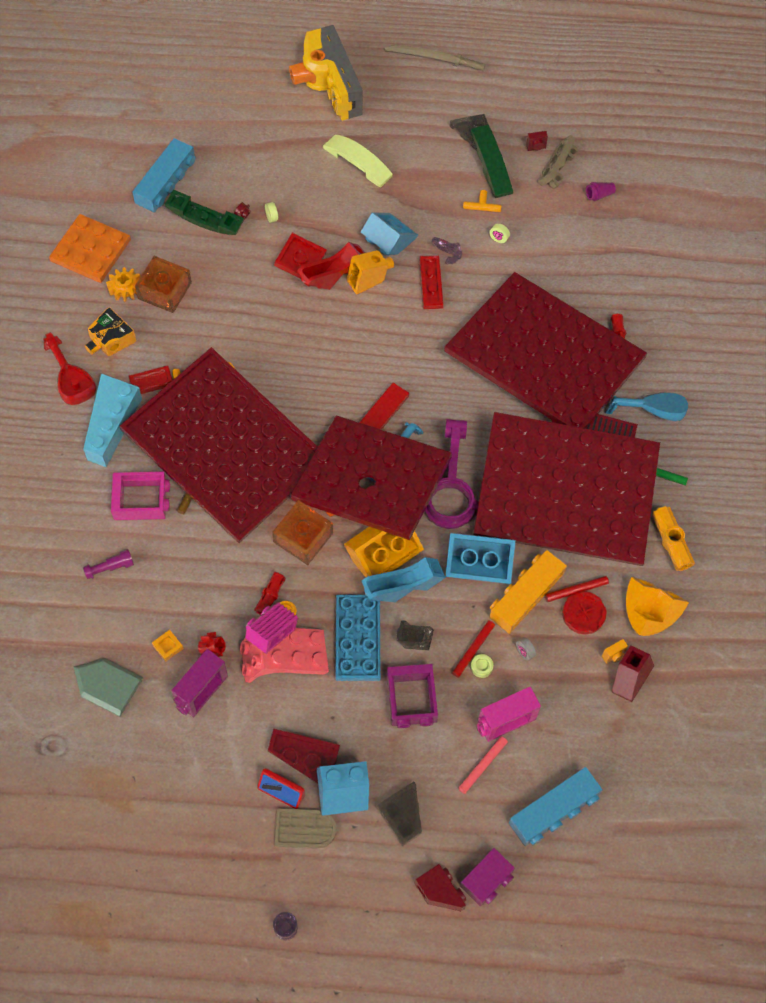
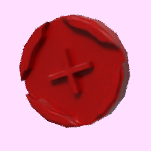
(584, 613)

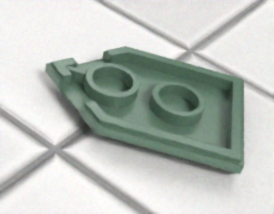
(107, 684)

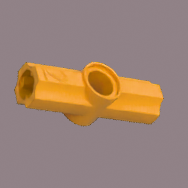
(677, 549)

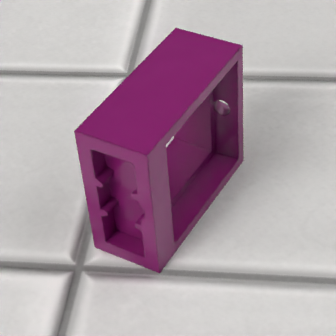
(412, 673)
(199, 683)

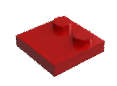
(297, 253)

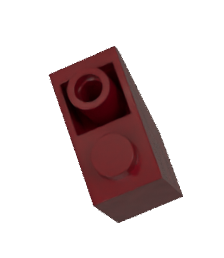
(632, 673)
(438, 889)

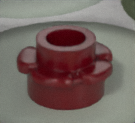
(242, 210)

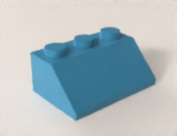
(480, 558)

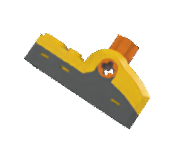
(329, 69)

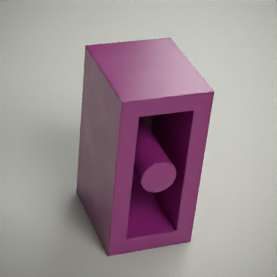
(488, 877)

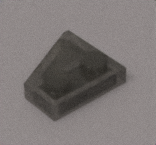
(465, 124)
(402, 814)

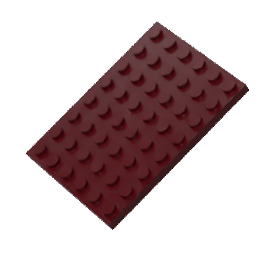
(545, 352)
(222, 443)
(567, 489)

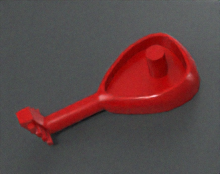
(73, 382)

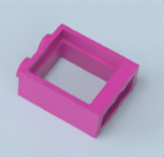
(129, 479)
(508, 714)

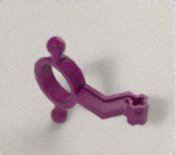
(455, 430)

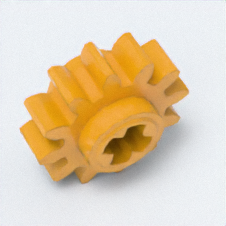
(123, 284)

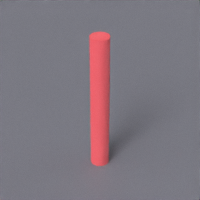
(482, 765)

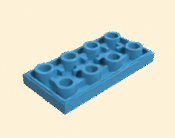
(357, 638)

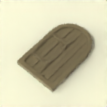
(303, 828)

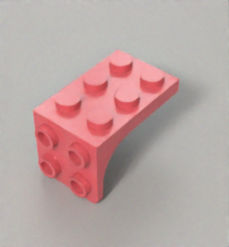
(298, 653)

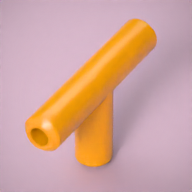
(482, 205)

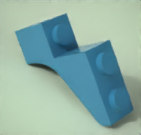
(398, 583)

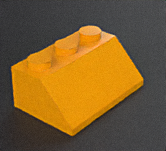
(381, 552)

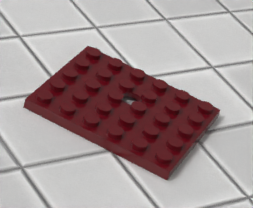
(403, 473)

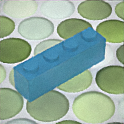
(164, 175)
(555, 807)

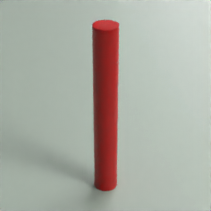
(576, 588)
(472, 650)

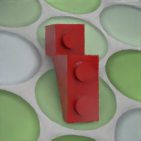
(329, 270)

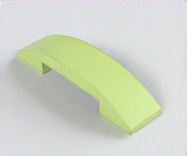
(360, 157)

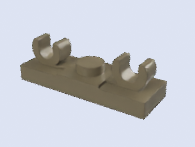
(557, 162)

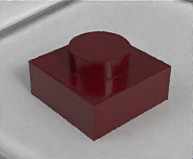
(536, 141)

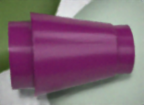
(599, 190)

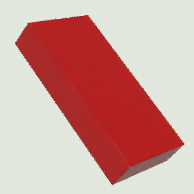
(151, 379)

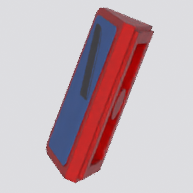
(281, 788)

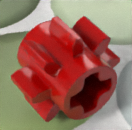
(212, 643)

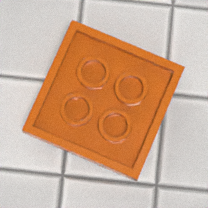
(90, 248)

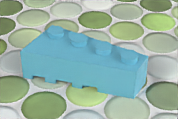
(112, 407)

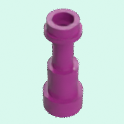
(111, 563)

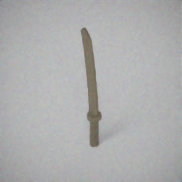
(457, 59)

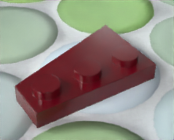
(303, 752)

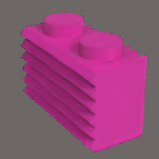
(271, 627)

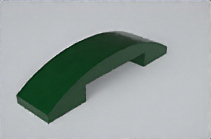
(202, 216)

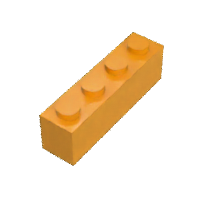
(527, 592)

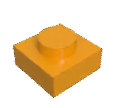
(167, 645)
(615, 651)

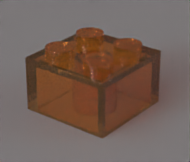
(163, 284)
(302, 532)

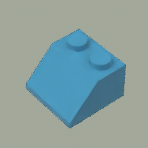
(388, 233)
(343, 788)

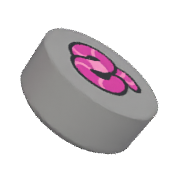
(526, 648)

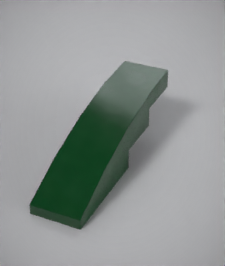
(492, 161)

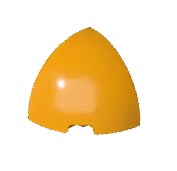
(652, 608)

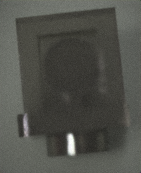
(414, 636)

